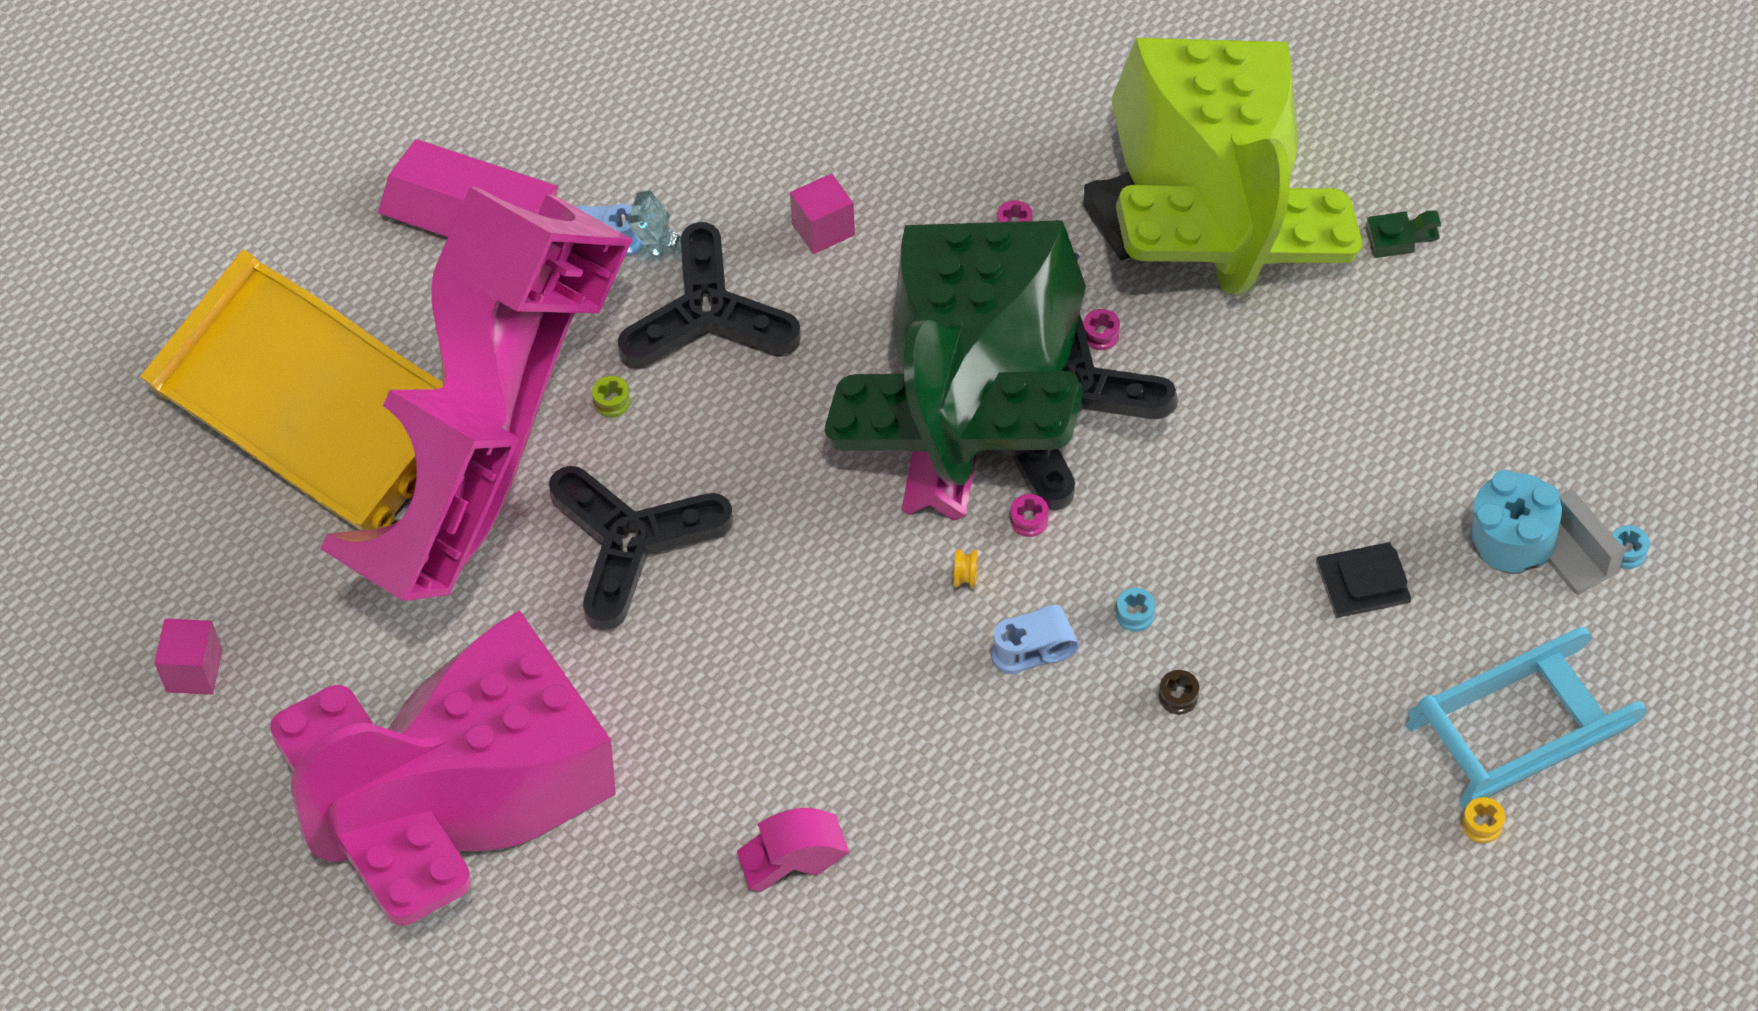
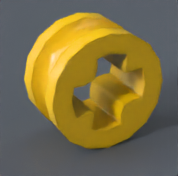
(965, 568)
(1483, 807)

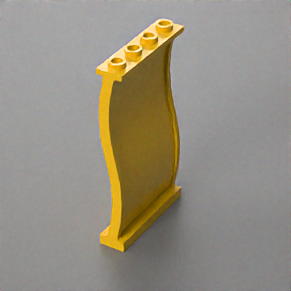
(296, 390)

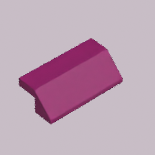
(433, 182)

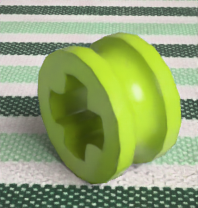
(603, 389)

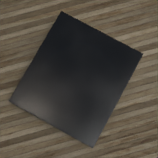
(1364, 579)

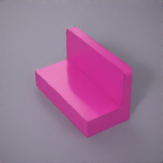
(927, 488)

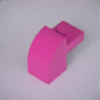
(790, 841)

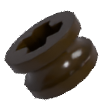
(1187, 700)

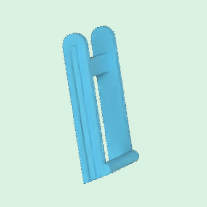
(1550, 662)

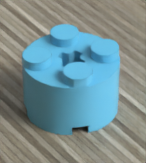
(1516, 521)

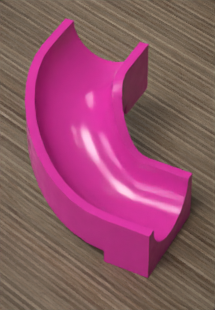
(500, 320)

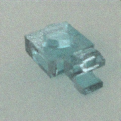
(650, 223)

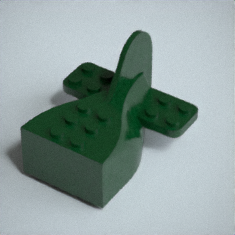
(981, 347)

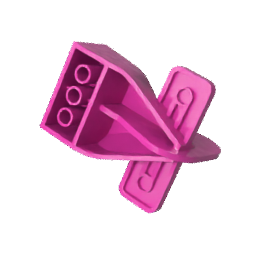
(470, 763)

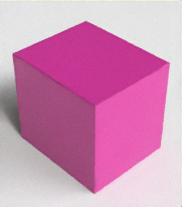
(822, 213)
(188, 656)

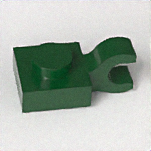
(1397, 235)

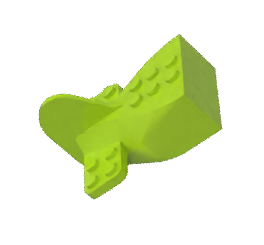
(1213, 159)

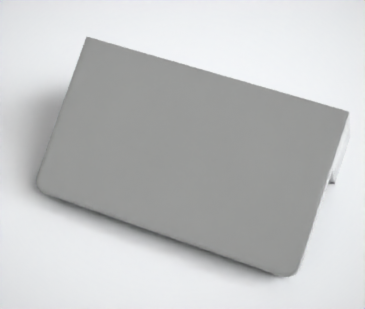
(1585, 547)

